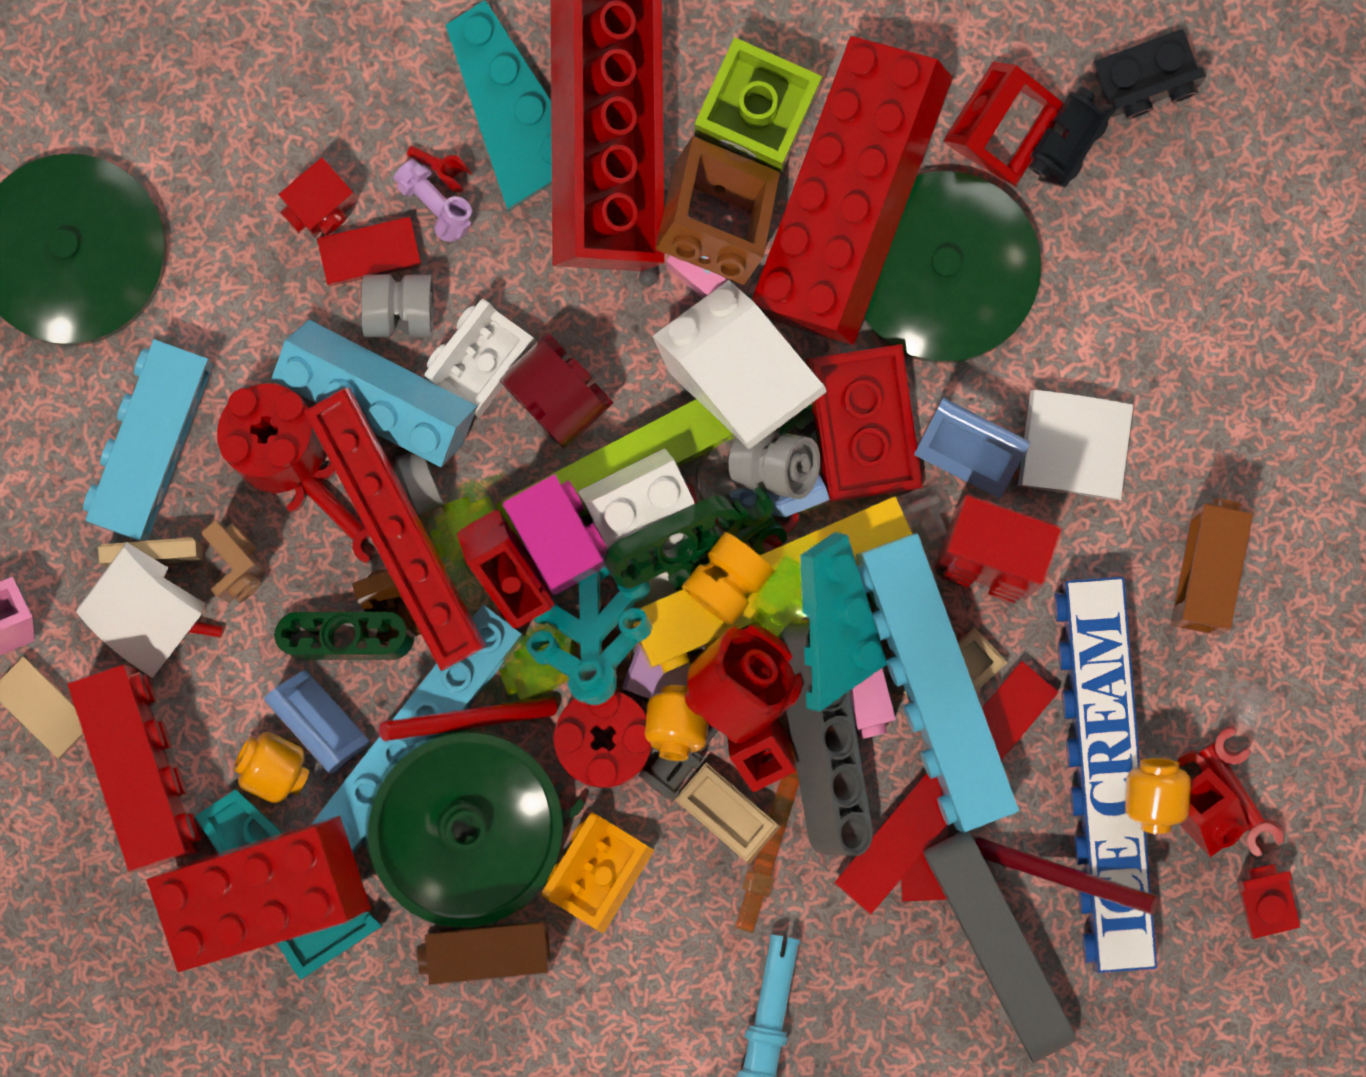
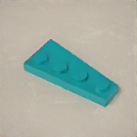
(506, 103)
(237, 822)

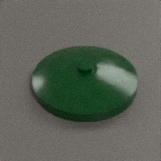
(77, 249)
(956, 271)
(463, 828)

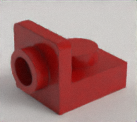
(1268, 901)

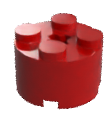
(251, 422)
(742, 682)
(602, 767)

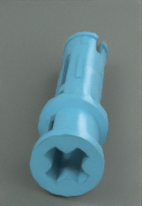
(766, 1035)

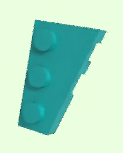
(842, 628)

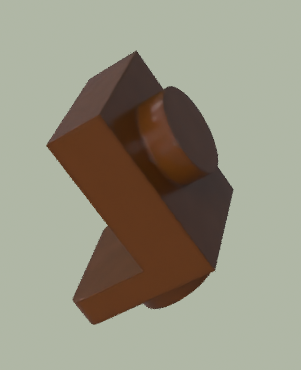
(380, 594)

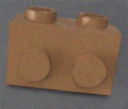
(236, 551)

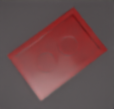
(865, 424)

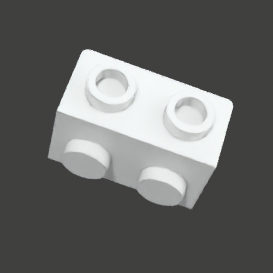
(478, 355)

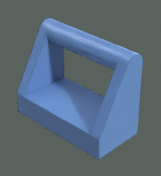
(972, 448)
(317, 721)

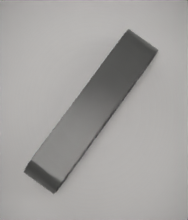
(827, 763)
(999, 946)

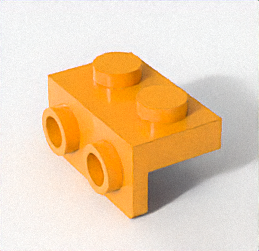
(596, 872)

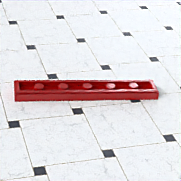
(395, 529)
(918, 816)

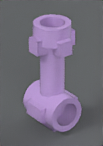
(452, 212)

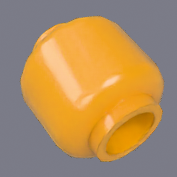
(673, 726)
(271, 767)
(1157, 795)

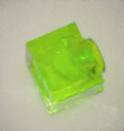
(780, 597)
(529, 677)

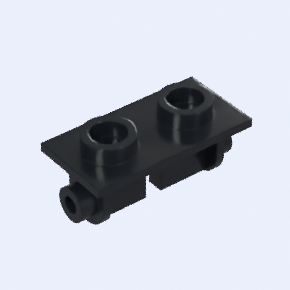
(1060, 157)

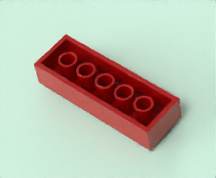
(607, 133)
(852, 189)

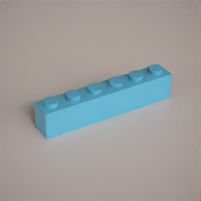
(936, 684)

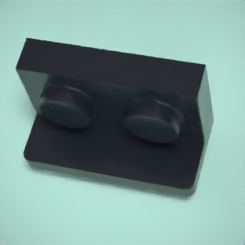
(1149, 74)

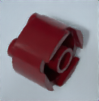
(556, 391)

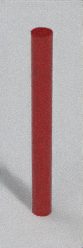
(467, 718)

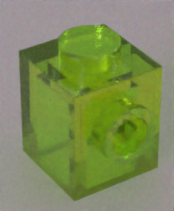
(455, 517)

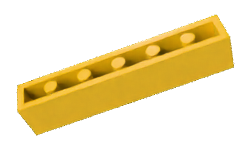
(685, 625)

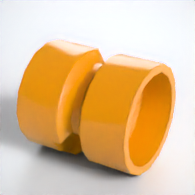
(728, 578)

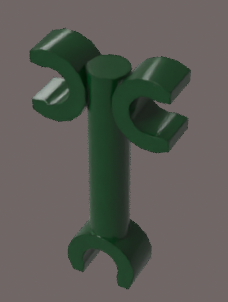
(755, 528)

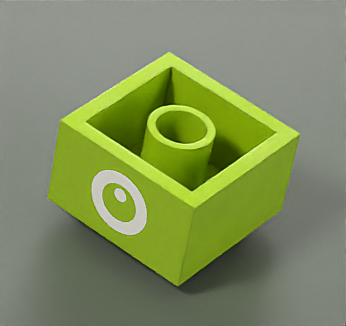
(757, 105)

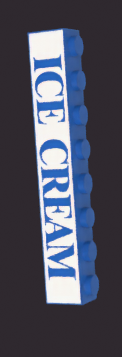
(1103, 755)

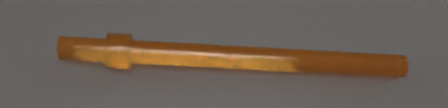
(759, 881)

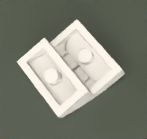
(1076, 444)
(139, 610)

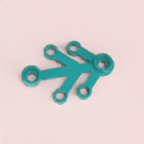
(590, 633)

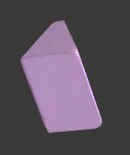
(647, 681)

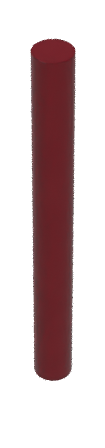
(1068, 876)

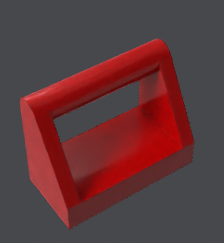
(987, 109)

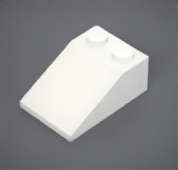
(737, 364)
(636, 500)

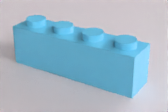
(391, 397)
(148, 440)

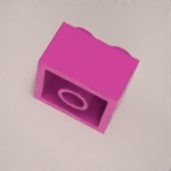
(554, 533)

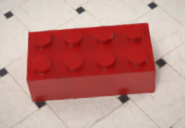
(997, 550)
(134, 768)
(259, 894)

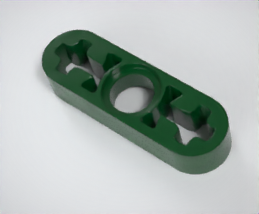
(648, 566)
(328, 622)

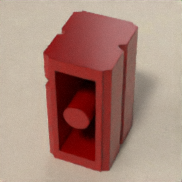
(505, 569)

